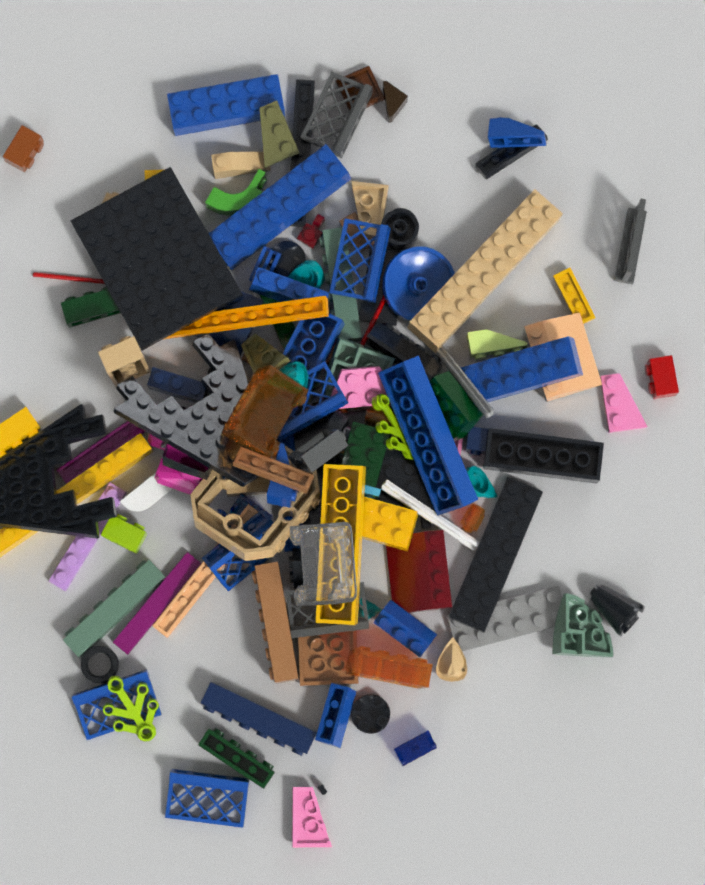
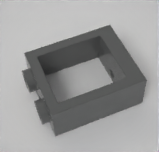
(318, 450)

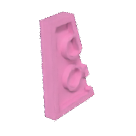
(307, 822)

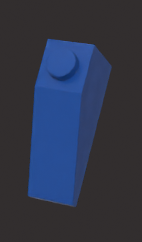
(511, 133)
(277, 493)

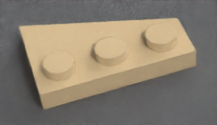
(370, 204)

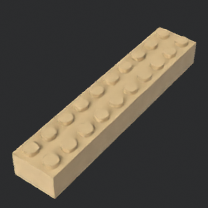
(484, 271)

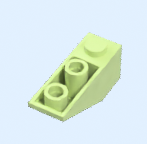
(488, 343)

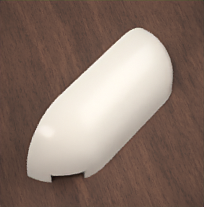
(145, 495)

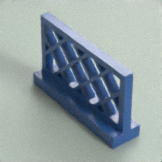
(376, 263)
(318, 411)
(220, 555)
(102, 691)
(210, 781)

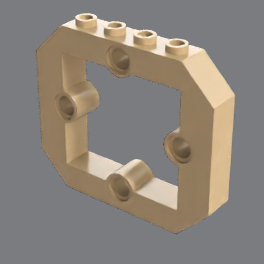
(237, 539)

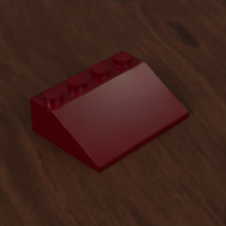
(421, 574)

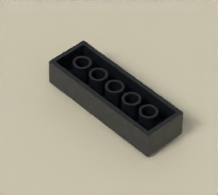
(543, 456)

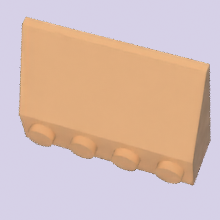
(559, 328)

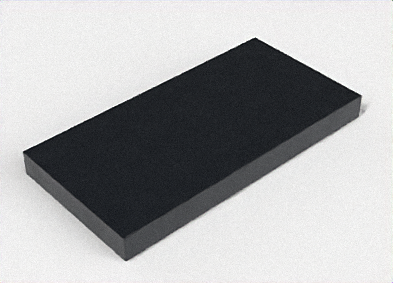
(369, 308)

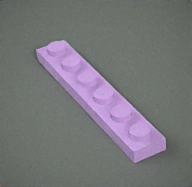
(82, 546)

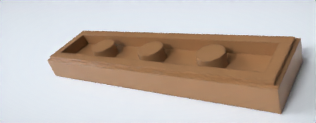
(273, 470)

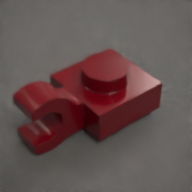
(310, 233)

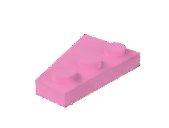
(619, 405)

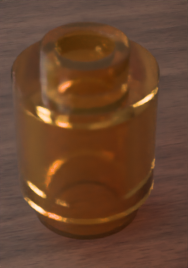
(374, 416)
(472, 518)

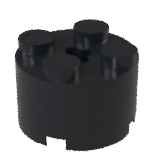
(410, 227)

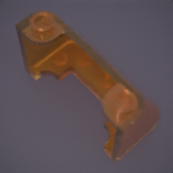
(264, 410)

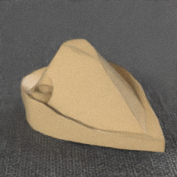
(451, 662)

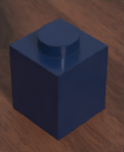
(476, 441)

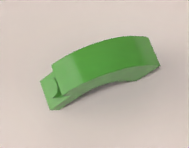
(229, 204)

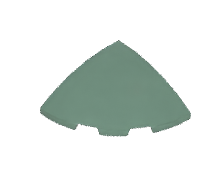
(354, 355)
(580, 630)

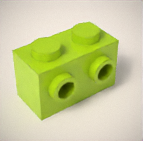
(124, 534)

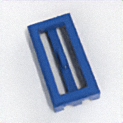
(261, 257)

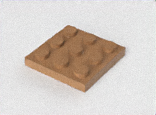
(325, 658)

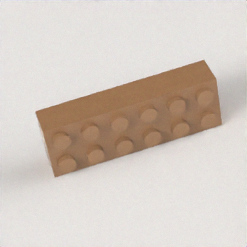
(276, 622)

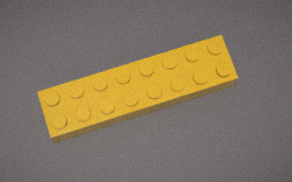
(343, 502)

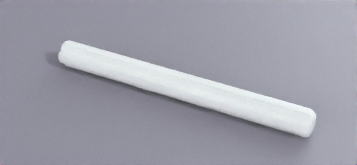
(430, 515)

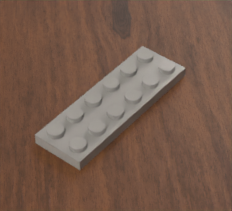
(512, 619)

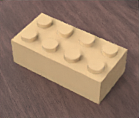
(124, 360)

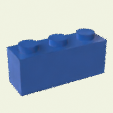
(405, 628)
(335, 715)

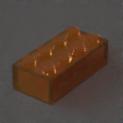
(389, 669)

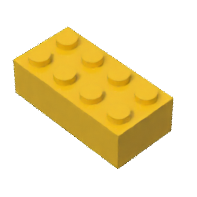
(388, 524)

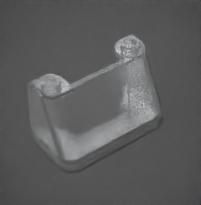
(326, 563)

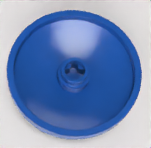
(414, 279)

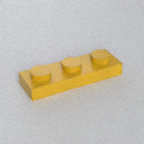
(573, 295)

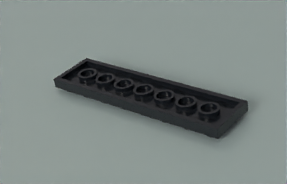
(495, 555)

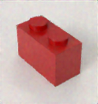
(662, 377)

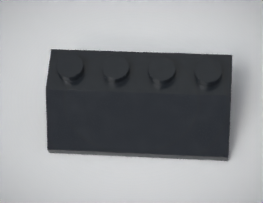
(398, 346)

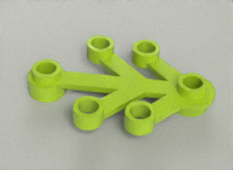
(379, 403)
(132, 711)

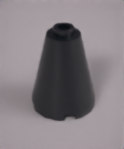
(616, 608)

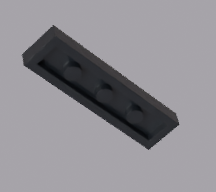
(502, 158)

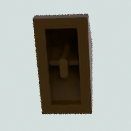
(394, 100)

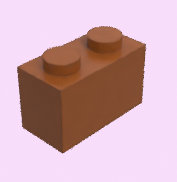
(23, 149)

